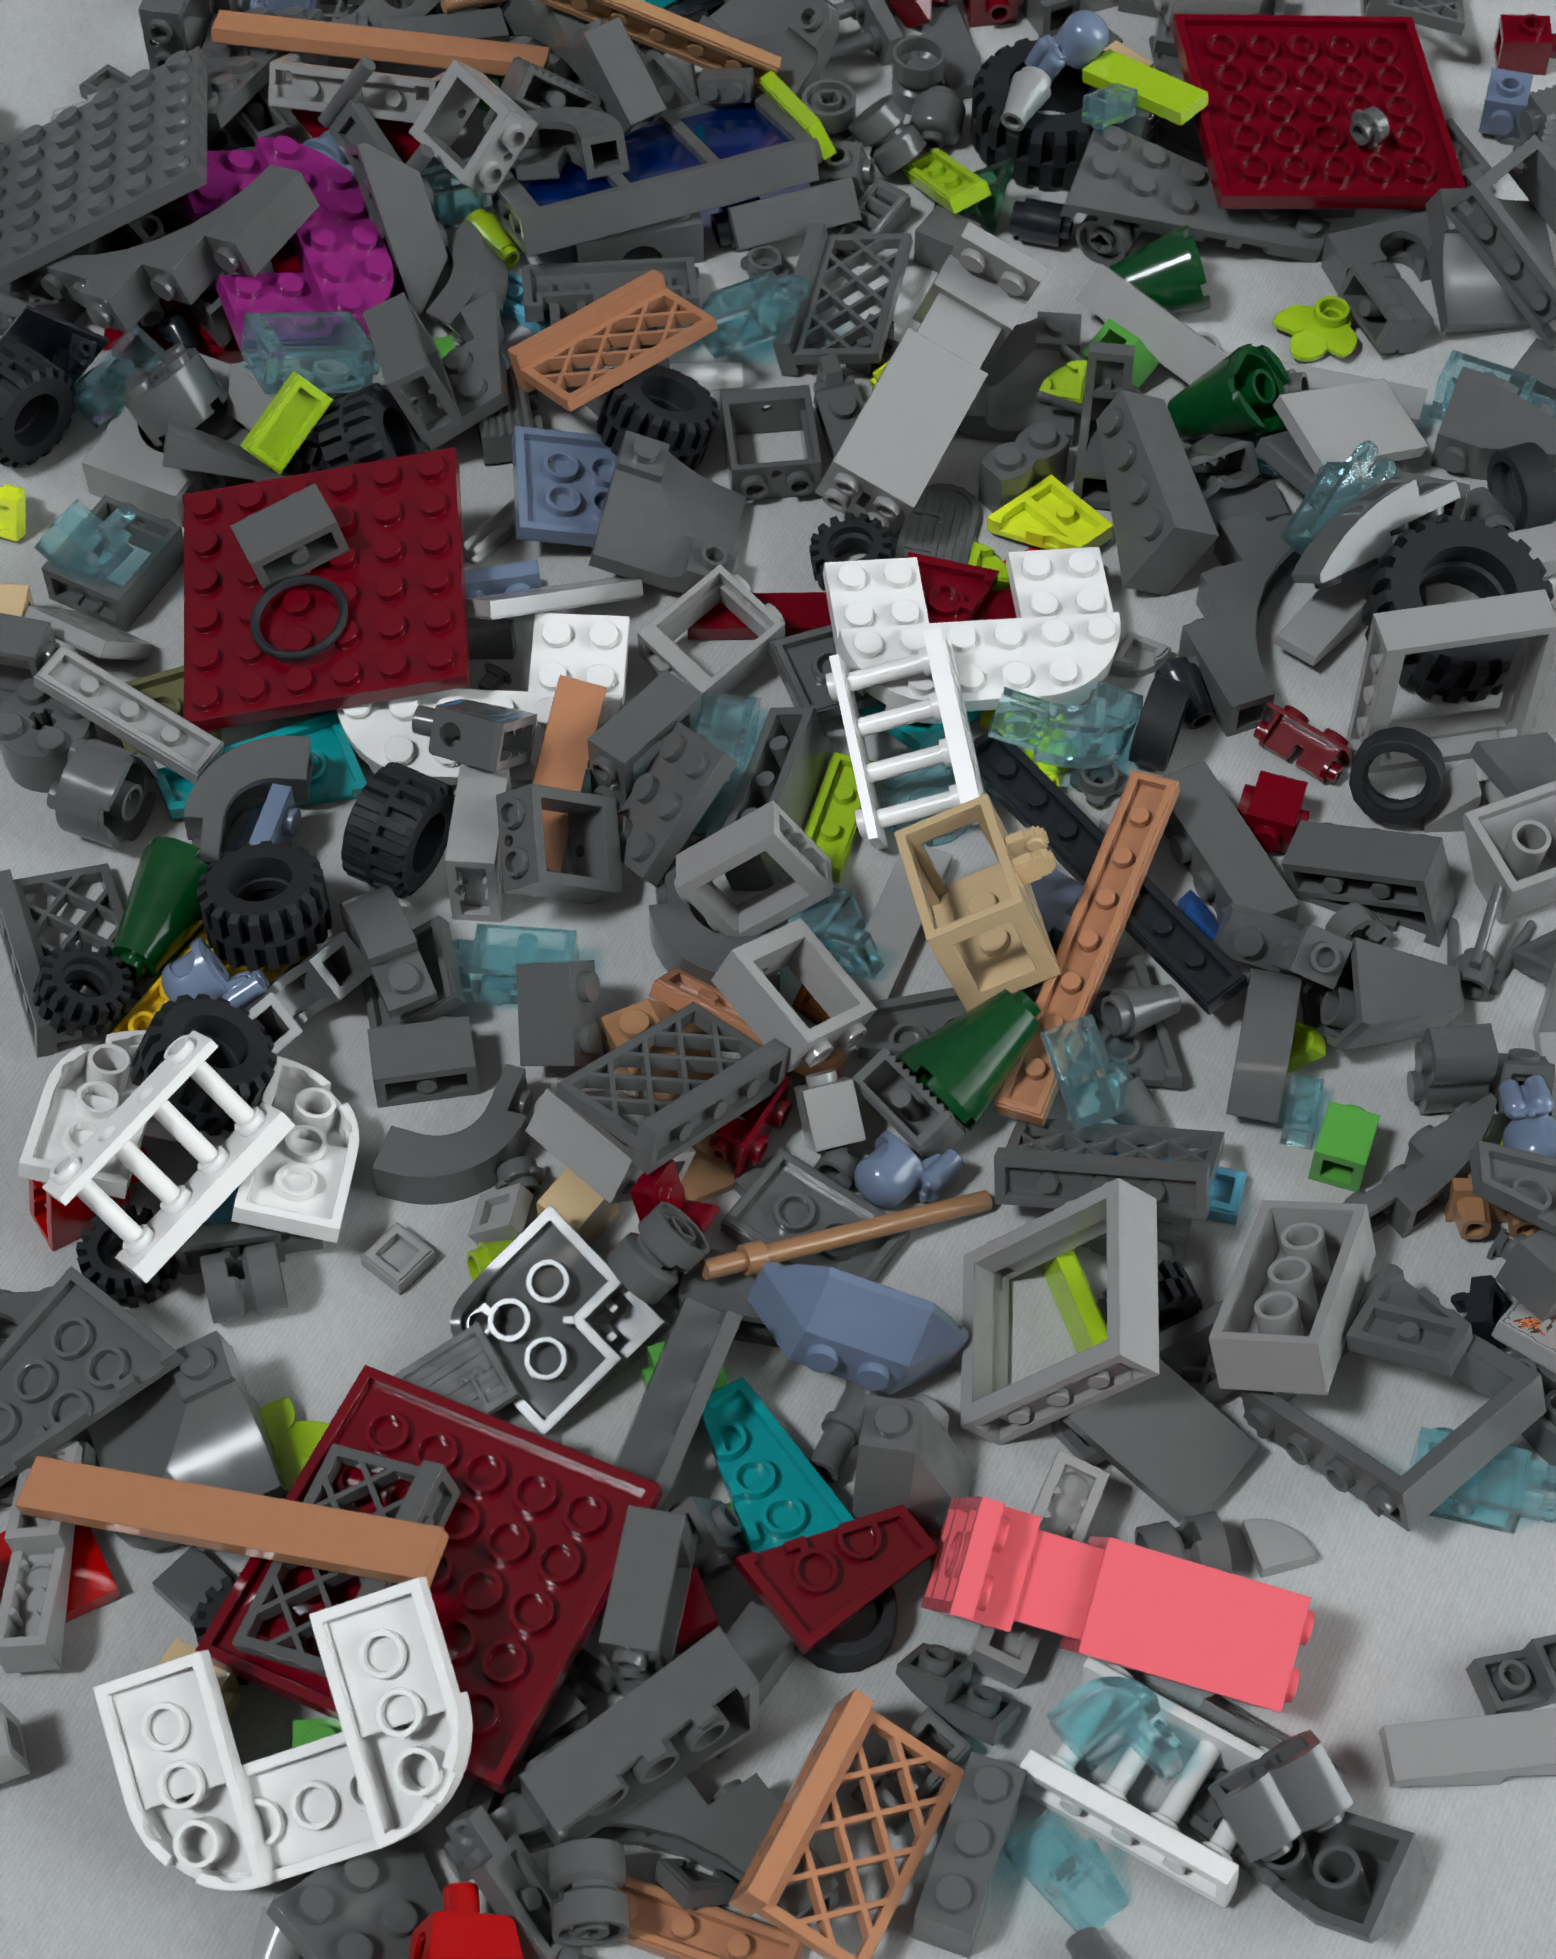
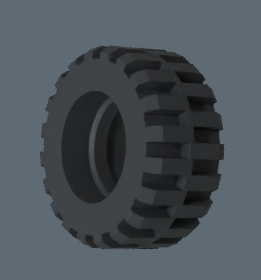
(1049, 145)
(1465, 556)

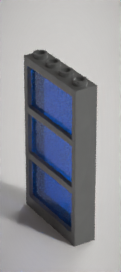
(677, 167)

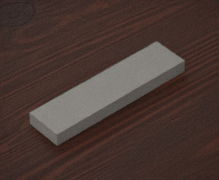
(553, 598)
(128, 714)
(896, 927)

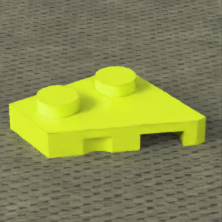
(1051, 519)

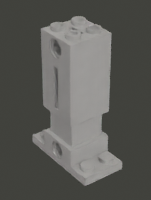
(931, 379)

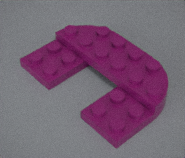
(337, 245)

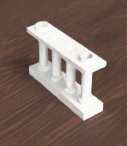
(943, 705)
(219, 1167)
(1155, 1836)

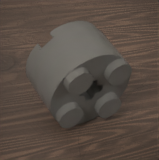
(175, 390)
(38, 736)
(103, 792)

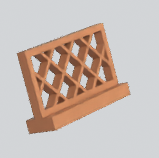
(610, 322)
(801, 1816)

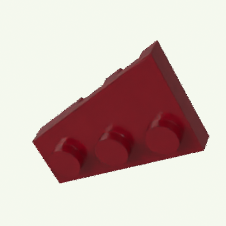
(953, 588)
(833, 1575)

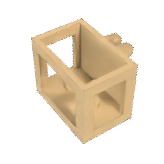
(989, 920)

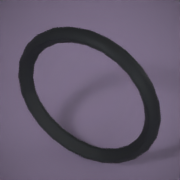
(311, 651)

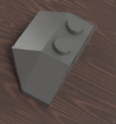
(403, 215)

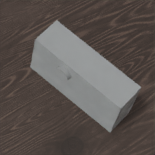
(1293, 1297)

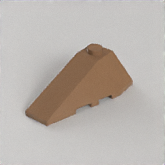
(705, 1175)

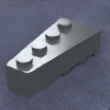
(1152, 494)
(645, 1741)

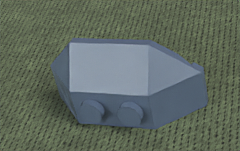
(854, 1326)

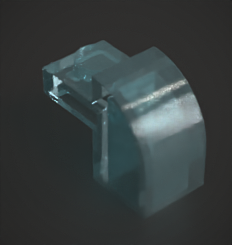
(85, 544)
(840, 929)
(1116, 1711)

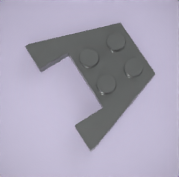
(477, 368)

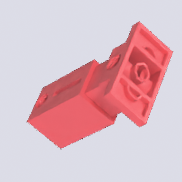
(1121, 1603)

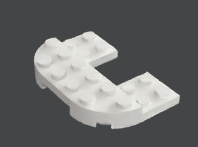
(562, 644)
(1050, 651)
(294, 1188)
(314, 1803)

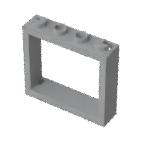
(389, 93)
(1446, 626)
(1132, 1343)

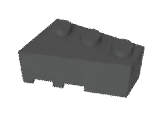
(1388, 872)

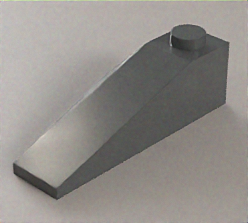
(1345, 1878)

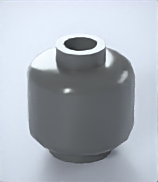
(938, 117)

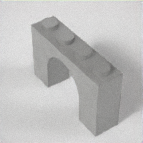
(134, 472)

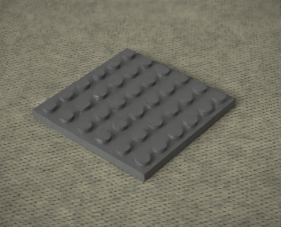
(103, 164)

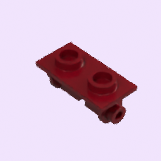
(1321, 750)
(747, 1140)

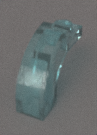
(731, 726)
(1067, 734)

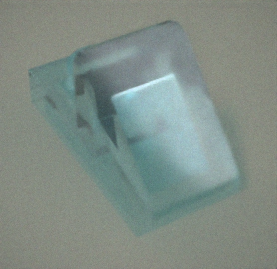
(1087, 1079)
(1068, 1873)

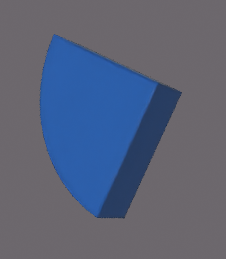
(1199, 914)

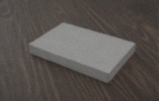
(1338, 418)

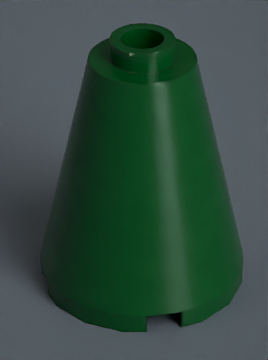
(1168, 272)
(1232, 396)
(161, 907)
(975, 1053)

